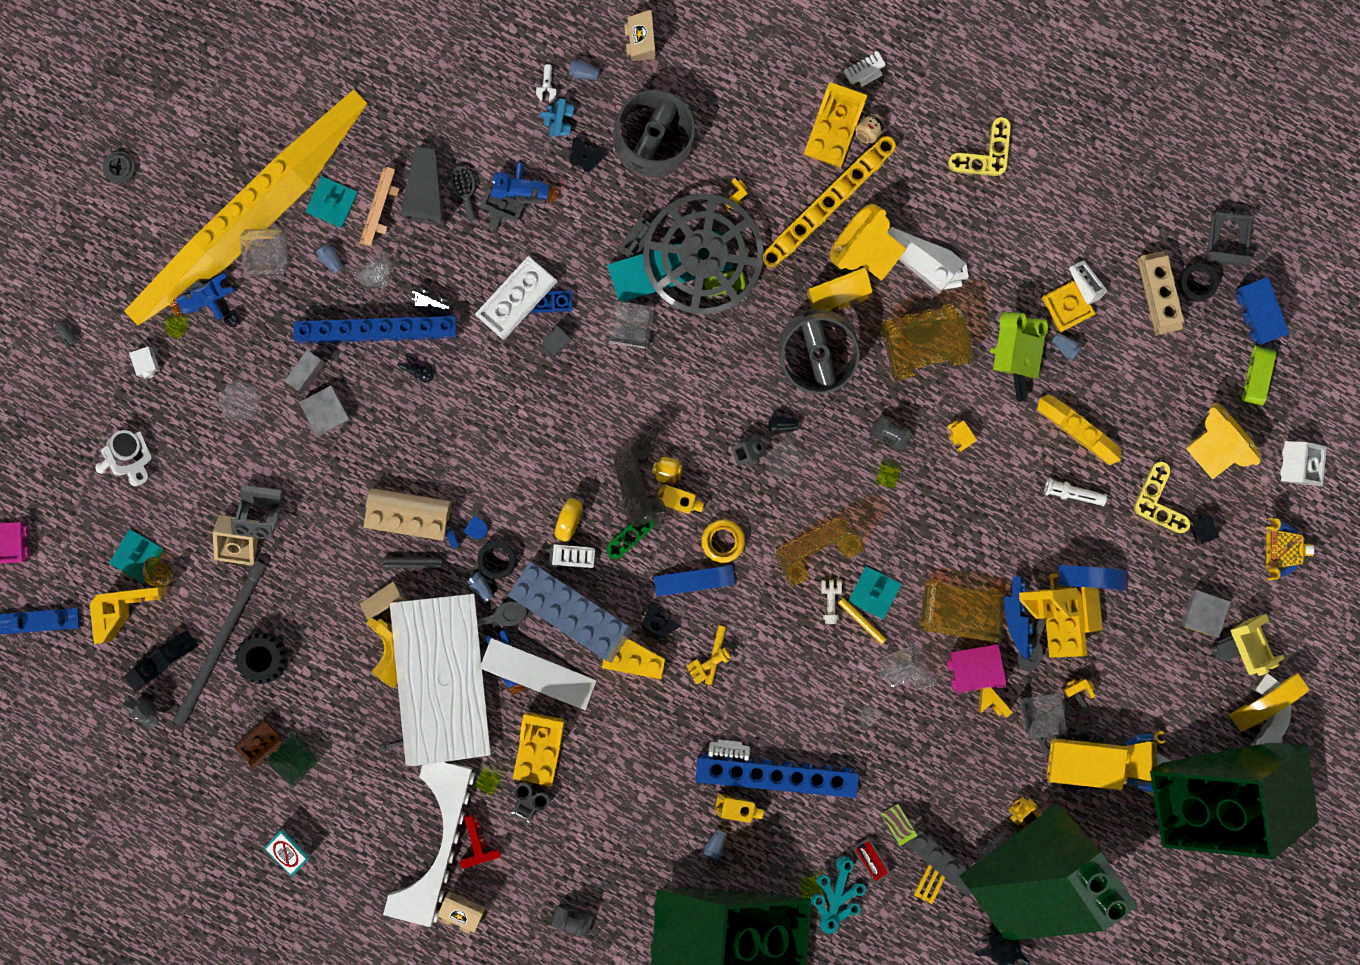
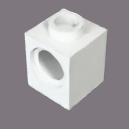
(144, 362)

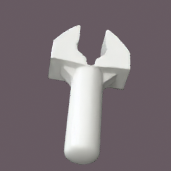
(546, 85)

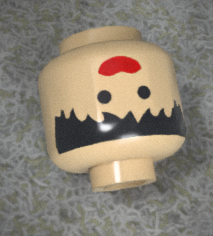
(869, 128)

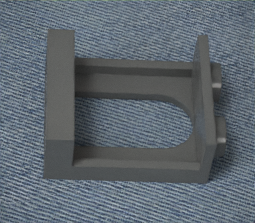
(1244, 222)
(257, 497)

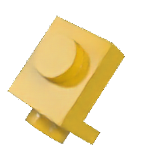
(741, 193)
(1073, 687)

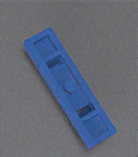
(40, 621)

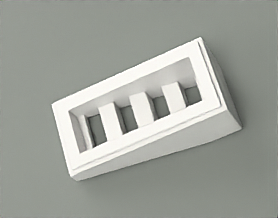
(1091, 287)
(585, 556)

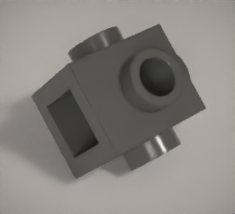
(748, 451)

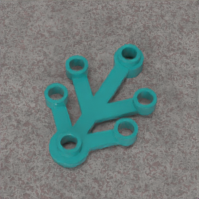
(837, 898)

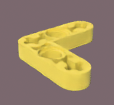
(987, 161)
(1151, 501)

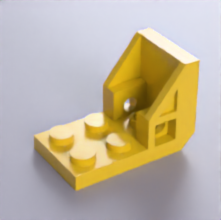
(835, 124)
(1063, 618)
(109, 620)
(538, 748)

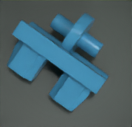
(555, 117)

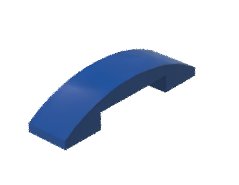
(1092, 577)
(694, 580)

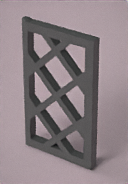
(1078, 730)

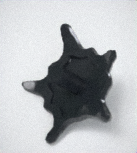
(1002, 951)

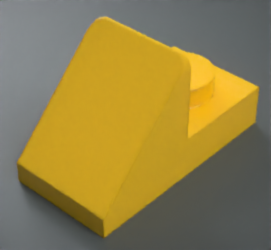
(987, 697)

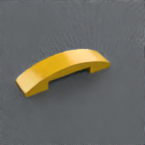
(1270, 703)

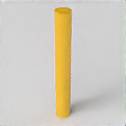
(862, 621)
(717, 644)

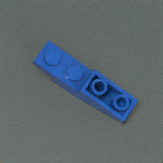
(1018, 626)

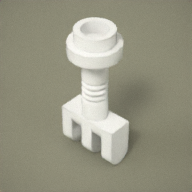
(831, 618)

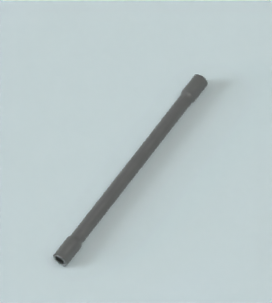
(185, 709)

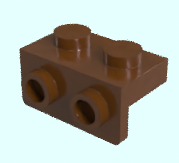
(259, 743)

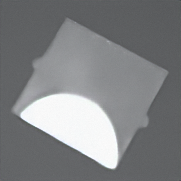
(784, 460)

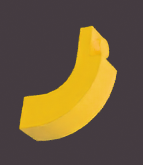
(386, 668)

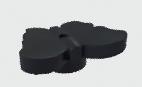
(579, 150)
(665, 626)

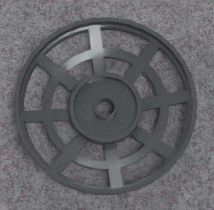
(689, 253)

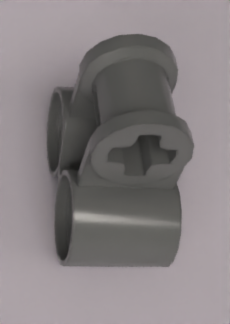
(891, 434)
(528, 804)
(572, 921)

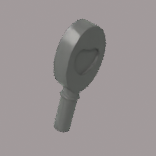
(464, 187)
(505, 615)
(1035, 659)

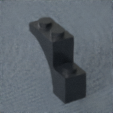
(160, 661)

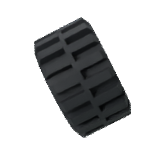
(244, 663)

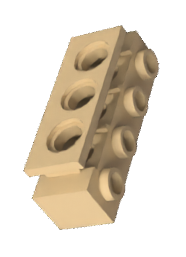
(1157, 303)

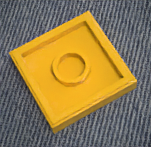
(1067, 306)

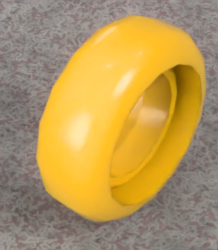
(568, 519)
(735, 551)

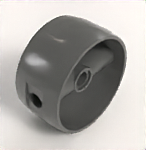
(641, 159)
(822, 364)

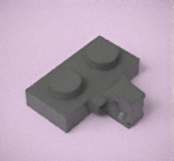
(501, 209)

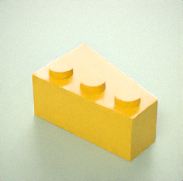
(636, 660)

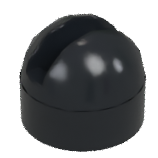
(231, 318)

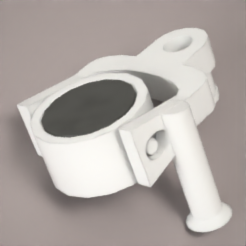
(122, 448)

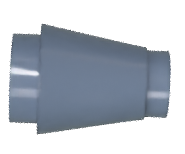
(583, 70)
(329, 257)
(1067, 346)
(479, 586)
(715, 845)

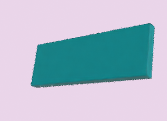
(631, 277)

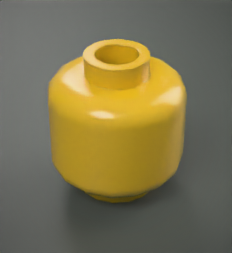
(667, 470)

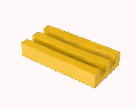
(924, 896)

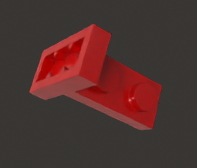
(478, 845)

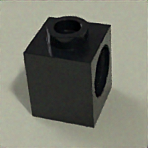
(1203, 529)

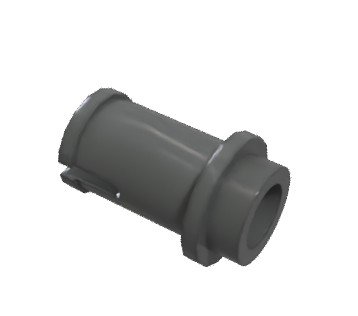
(66, 334)

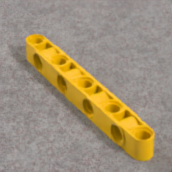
(838, 192)

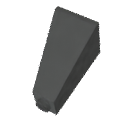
(423, 190)

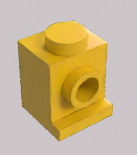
(961, 435)

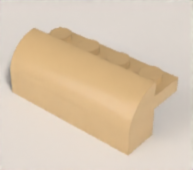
(407, 514)

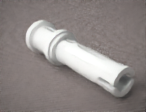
(1066, 491)

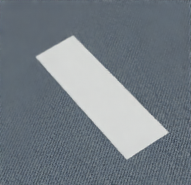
(538, 674)

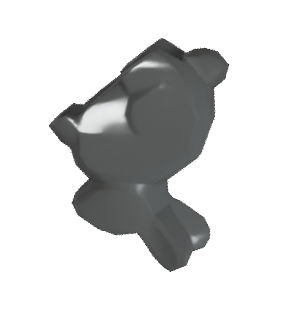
(142, 711)

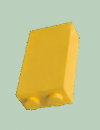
(1087, 764)

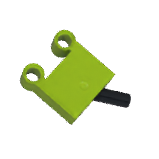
(1020, 349)

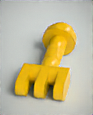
(698, 669)

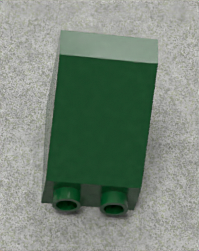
(1236, 800)
(1048, 882)
(729, 928)

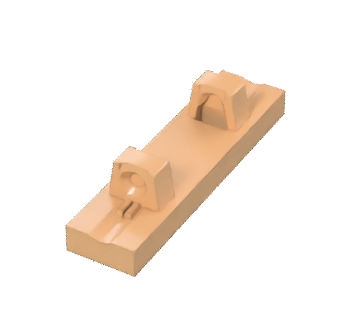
(377, 205)

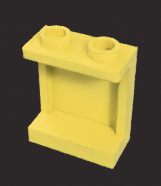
(1254, 646)

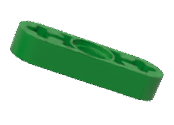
(614, 542)

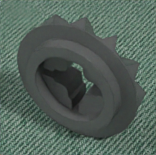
(113, 160)

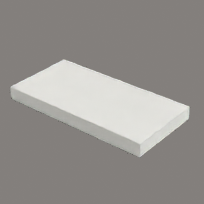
(516, 297)

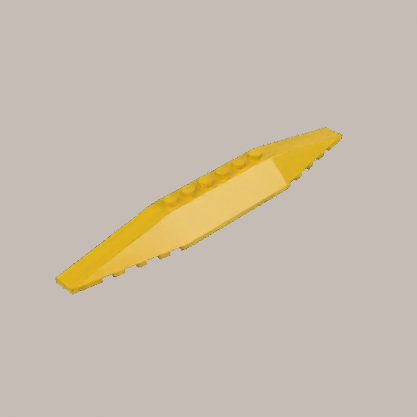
(252, 208)

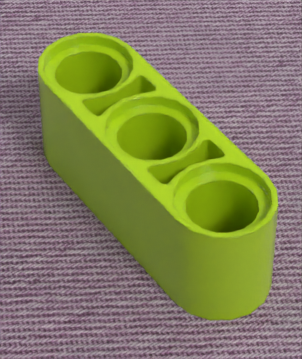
(1259, 375)

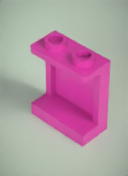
(14, 543)
(976, 669)

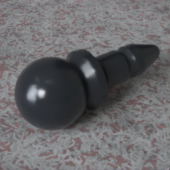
(424, 374)

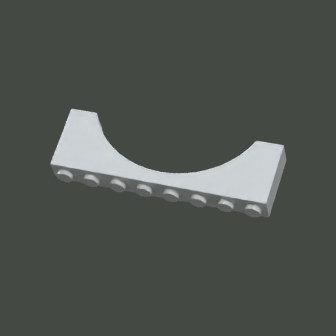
(419, 901)

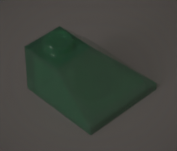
(292, 760)

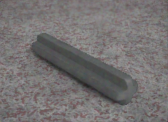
(412, 562)

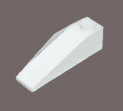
(928, 261)

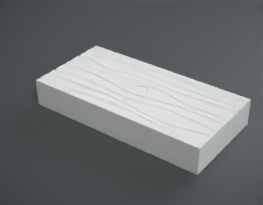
(439, 679)

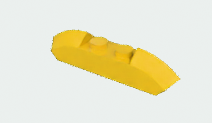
(1079, 429)

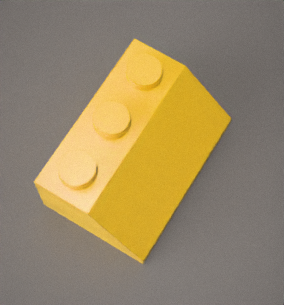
(841, 291)
(1090, 605)

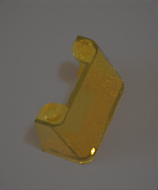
(961, 611)

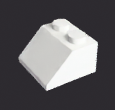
(1303, 463)

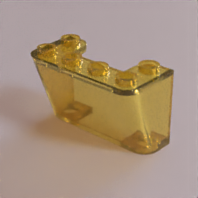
(926, 340)
(835, 531)

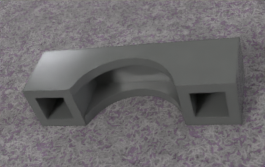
(938, 859)

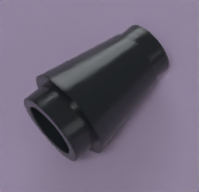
(782, 424)

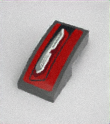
(871, 861)

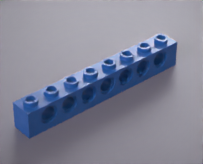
(375, 329)
(847, 788)

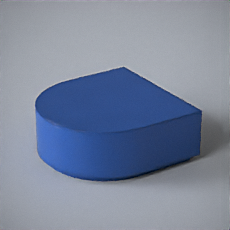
(476, 528)
(452, 538)

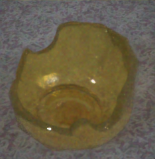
(156, 572)

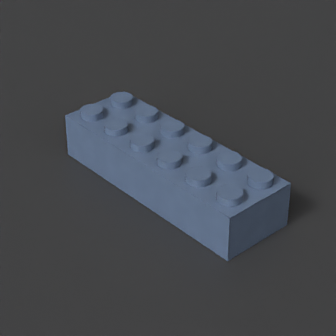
(570, 612)

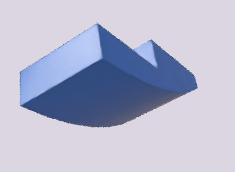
(554, 302)

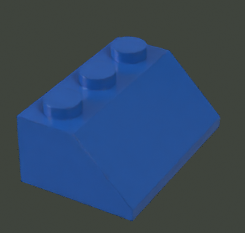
(1261, 311)

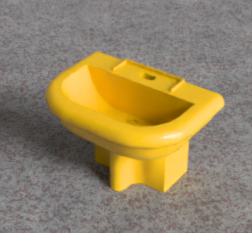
(867, 243)
(1223, 443)

